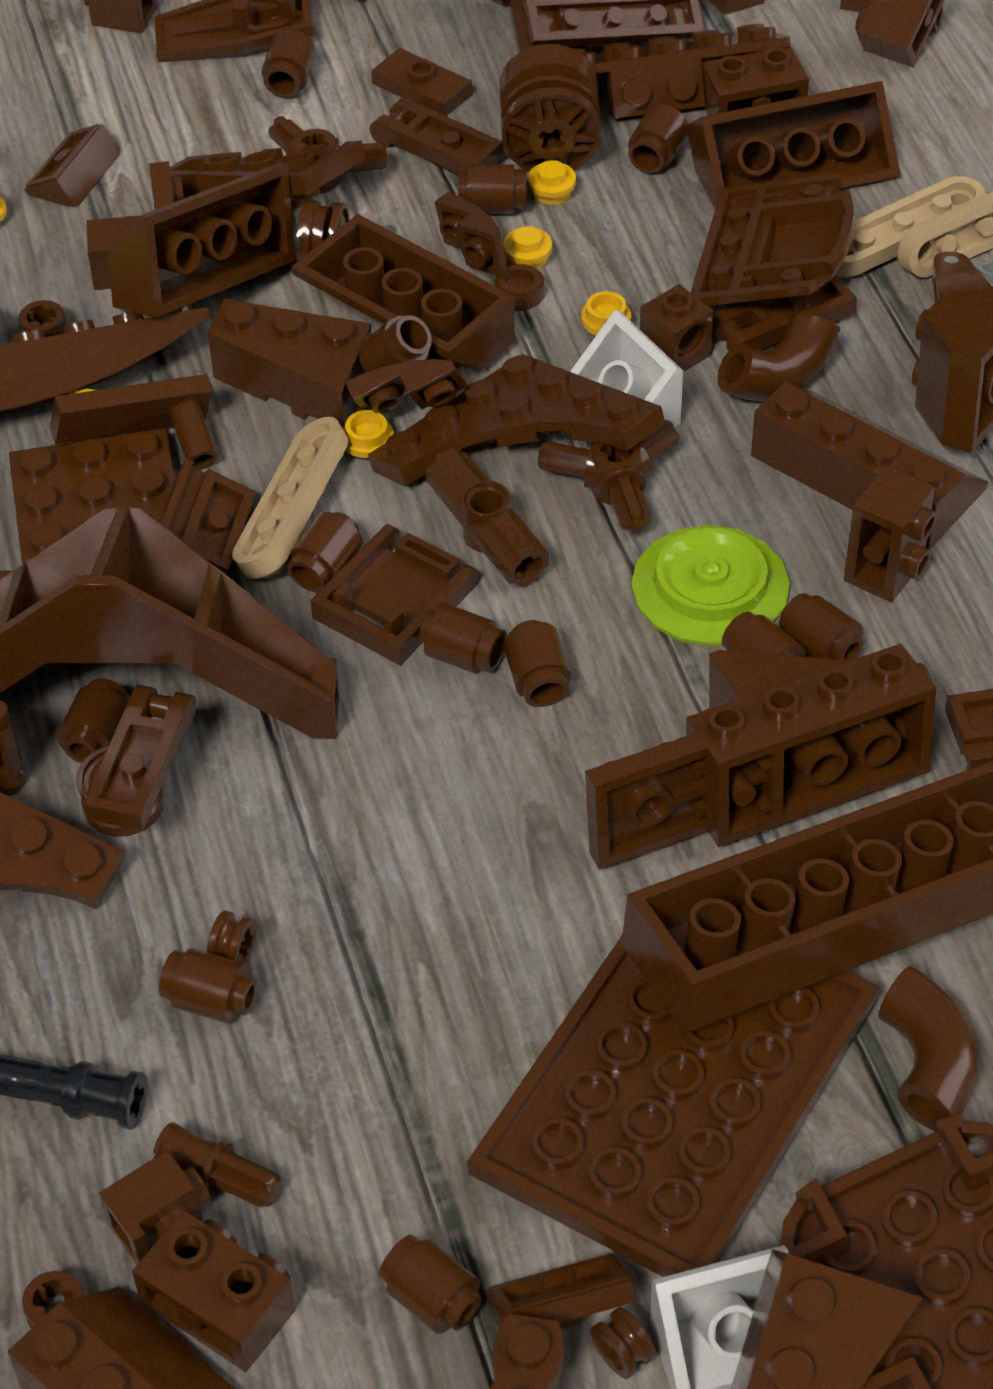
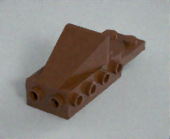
(770, 747)

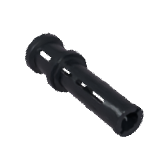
(76, 1089)

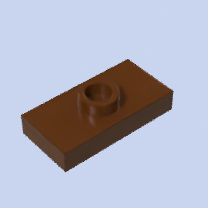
(421, 81)
(564, 1292)

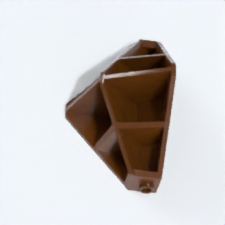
(144, 596)

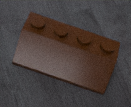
(797, 138)
(204, 244)
(395, 277)
(844, 453)
(107, 1344)

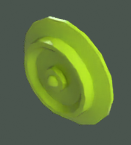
(705, 578)

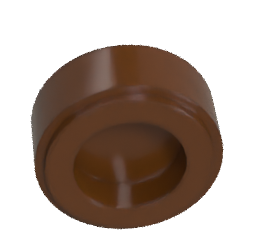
(524, 284)

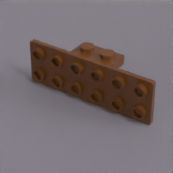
(671, 67)

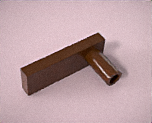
(140, 408)

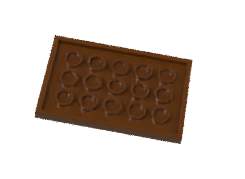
(660, 1131)

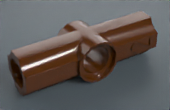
(487, 517)

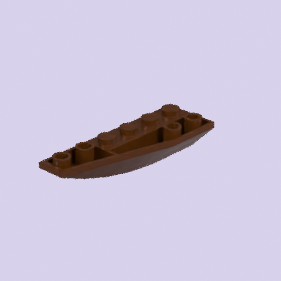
(46, 367)

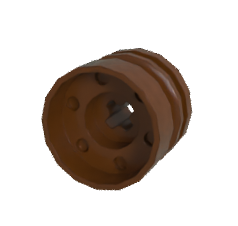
(549, 107)

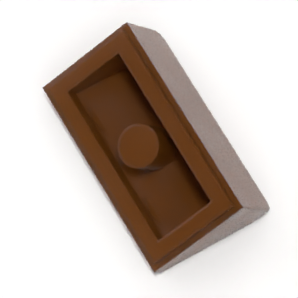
(74, 166)

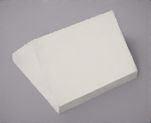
(633, 364)
(704, 1319)

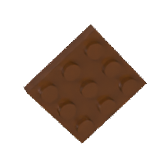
(73, 481)

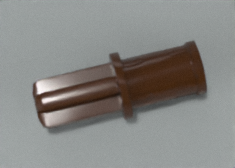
(219, 1165)

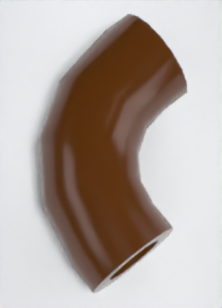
(795, 359)
(941, 1043)

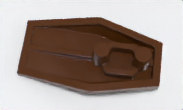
(227, 27)

